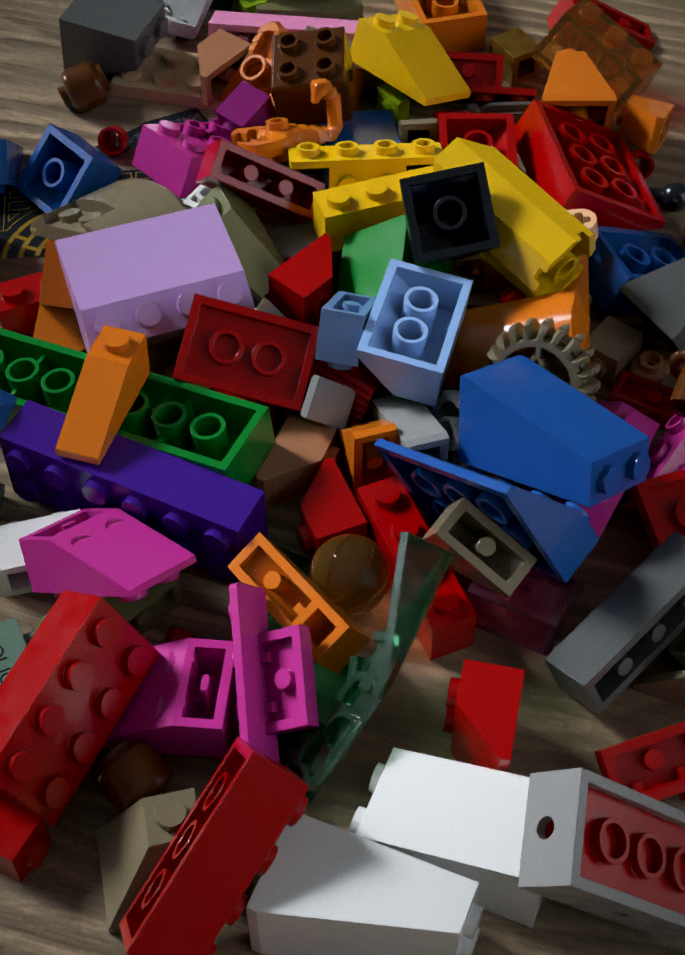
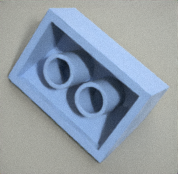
(414, 330)

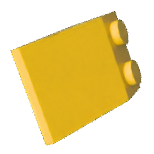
(407, 58)

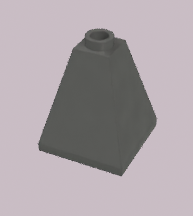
(661, 302)

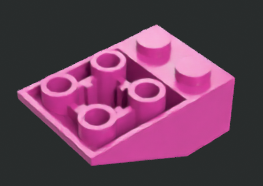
(174, 152)
(101, 556)
(184, 701)

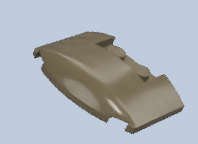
(108, 207)

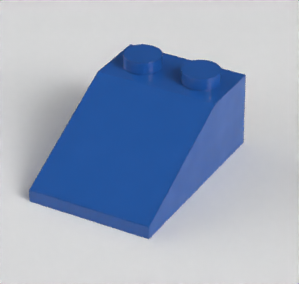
(623, 257)

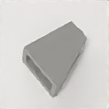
(414, 424)

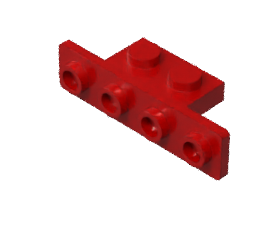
(484, 78)
(648, 762)

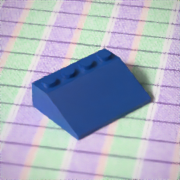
(546, 528)

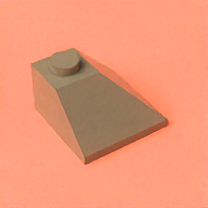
(133, 846)

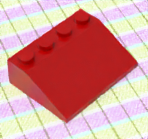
(585, 167)

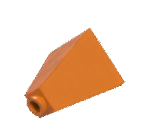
(579, 88)

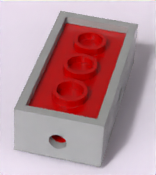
(605, 851)

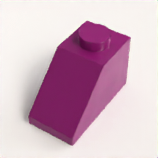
(244, 108)

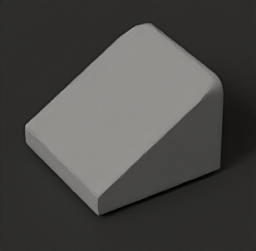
(328, 402)

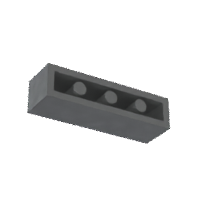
(624, 630)

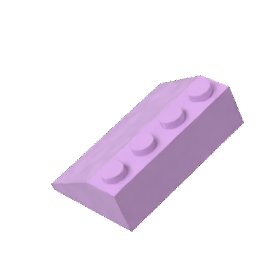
(148, 272)

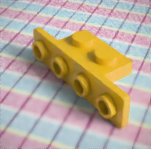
(356, 163)

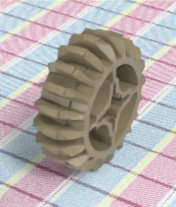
(550, 345)

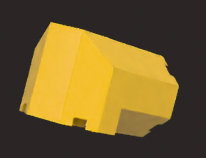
(535, 232)

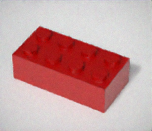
(66, 700)
(215, 856)

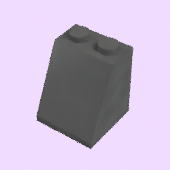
(111, 32)

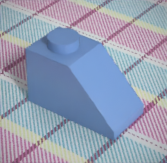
(341, 329)

